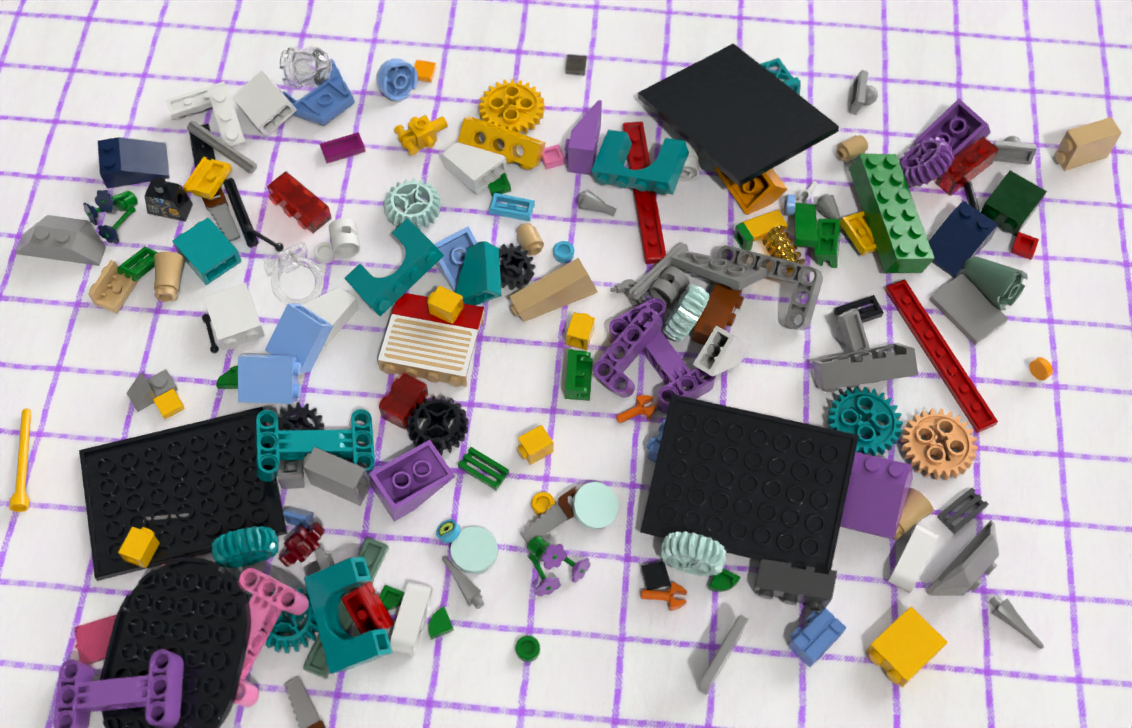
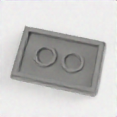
(968, 309)
(723, 654)

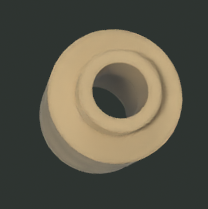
(851, 148)
(529, 239)

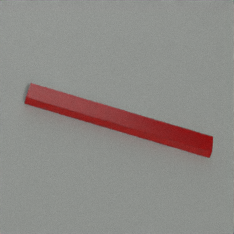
(645, 201)
(941, 356)

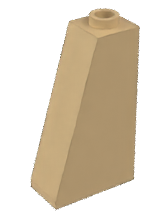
(553, 291)

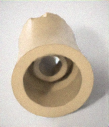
(167, 275)
(915, 509)

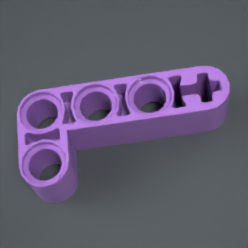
(631, 349)

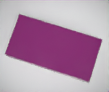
(342, 147)

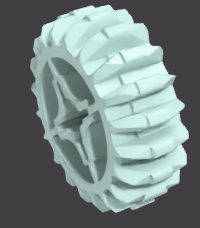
(408, 198)
(686, 313)
(693, 553)

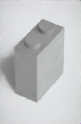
(336, 476)

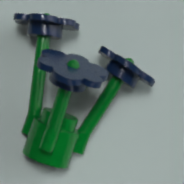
(124, 202)

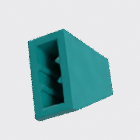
(480, 274)

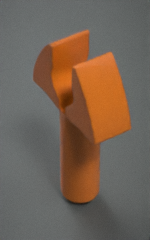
(638, 409)
(666, 596)

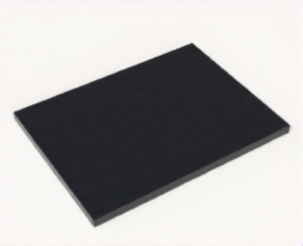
(737, 114)
(176, 471)
(751, 483)

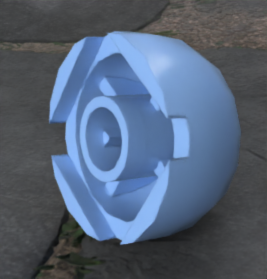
(396, 78)

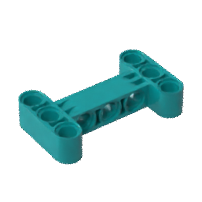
(298, 443)

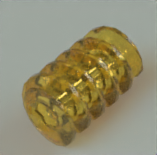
(781, 246)

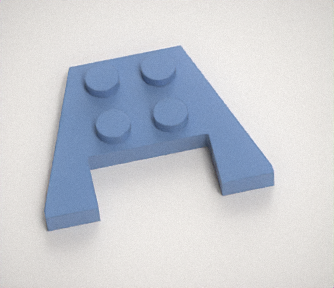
(325, 100)

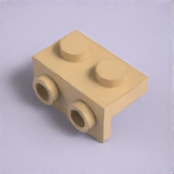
(111, 288)

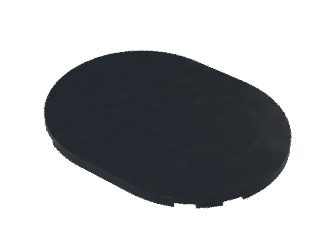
(194, 613)

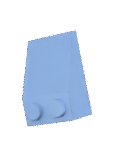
(454, 252)

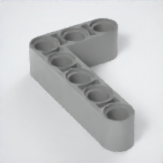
(779, 272)

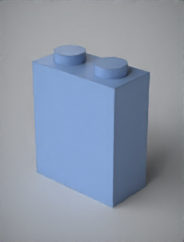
(300, 335)
(268, 378)

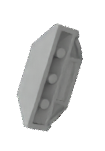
(63, 240)
(969, 565)

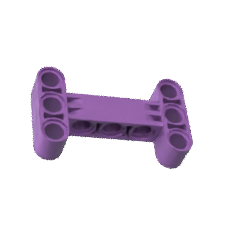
(665, 359)
(120, 692)

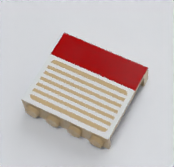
(428, 345)

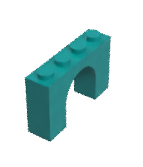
(658, 177)
(385, 291)
(325, 593)

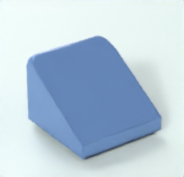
(298, 517)

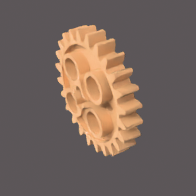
(939, 444)

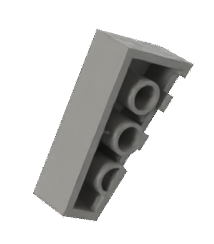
(865, 367)

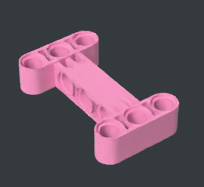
(264, 613)

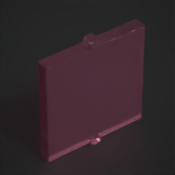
(94, 639)

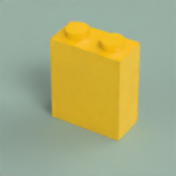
(906, 647)

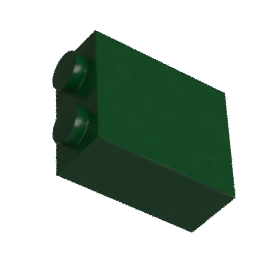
(1013, 202)

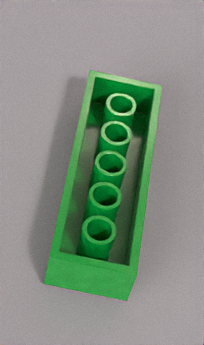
(891, 213)

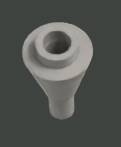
(590, 201)
(828, 207)

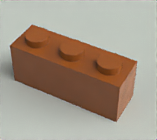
(717, 312)

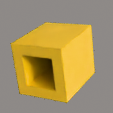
(445, 304)
(580, 331)
(535, 445)
(139, 546)

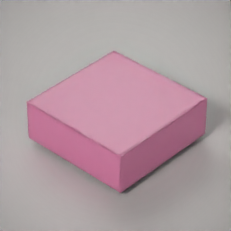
(552, 157)

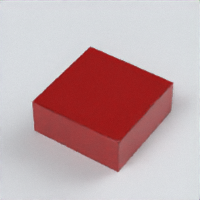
(1024, 245)

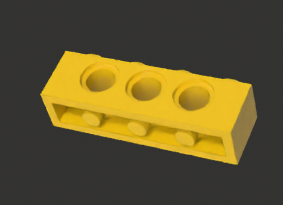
(532, 147)

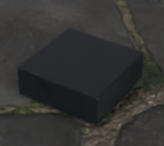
(655, 575)

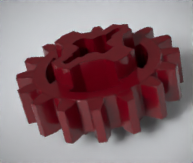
(301, 544)

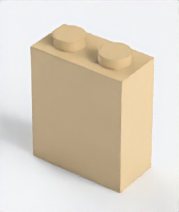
(1087, 143)

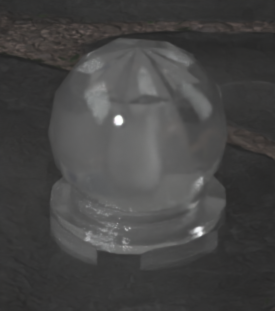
(305, 66)

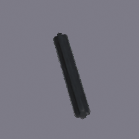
(240, 211)

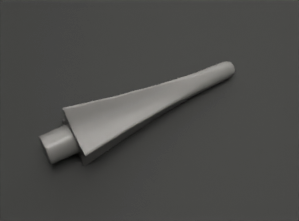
(468, 589)
(1007, 613)

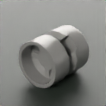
(670, 285)

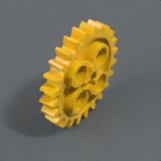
(512, 106)

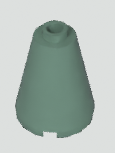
(996, 281)

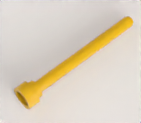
(19, 501)

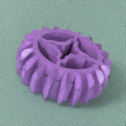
(926, 161)

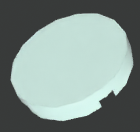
(595, 505)
(474, 550)

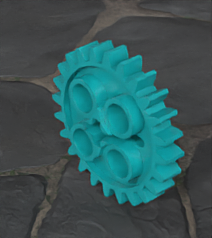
(865, 420)

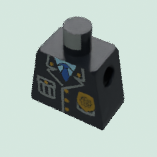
(167, 200)

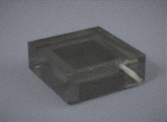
(576, 64)

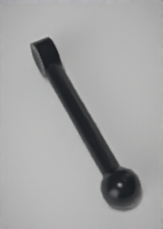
(278, 246)
(206, 319)

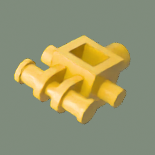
(420, 133)

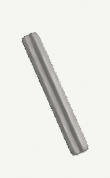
(221, 146)
(654, 274)

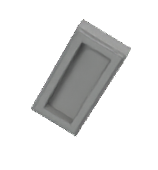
(862, 93)
(1014, 151)
(851, 331)

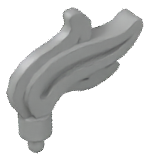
(625, 286)

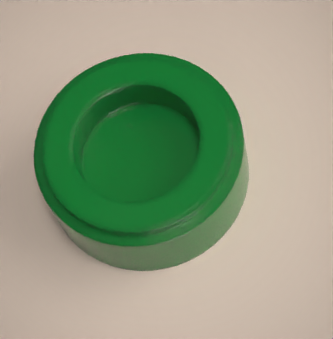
(527, 648)

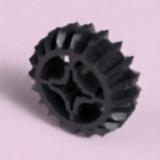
(438, 413)

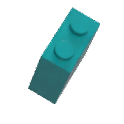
(207, 251)

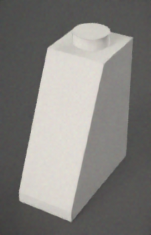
(474, 165)
(334, 307)
(721, 352)

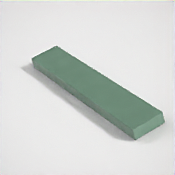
(374, 554)

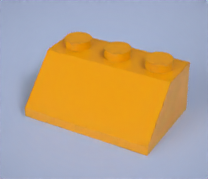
(757, 192)

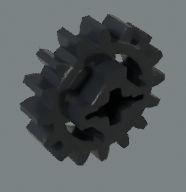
(512, 258)
(301, 417)

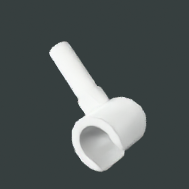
(807, 192)

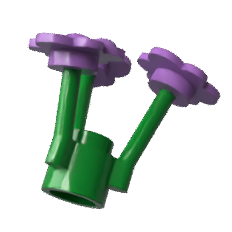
(552, 557)

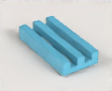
(511, 210)

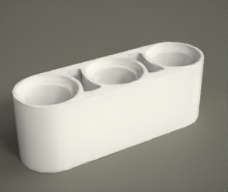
(913, 558)
(411, 618)

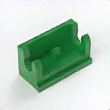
(828, 241)
(578, 375)

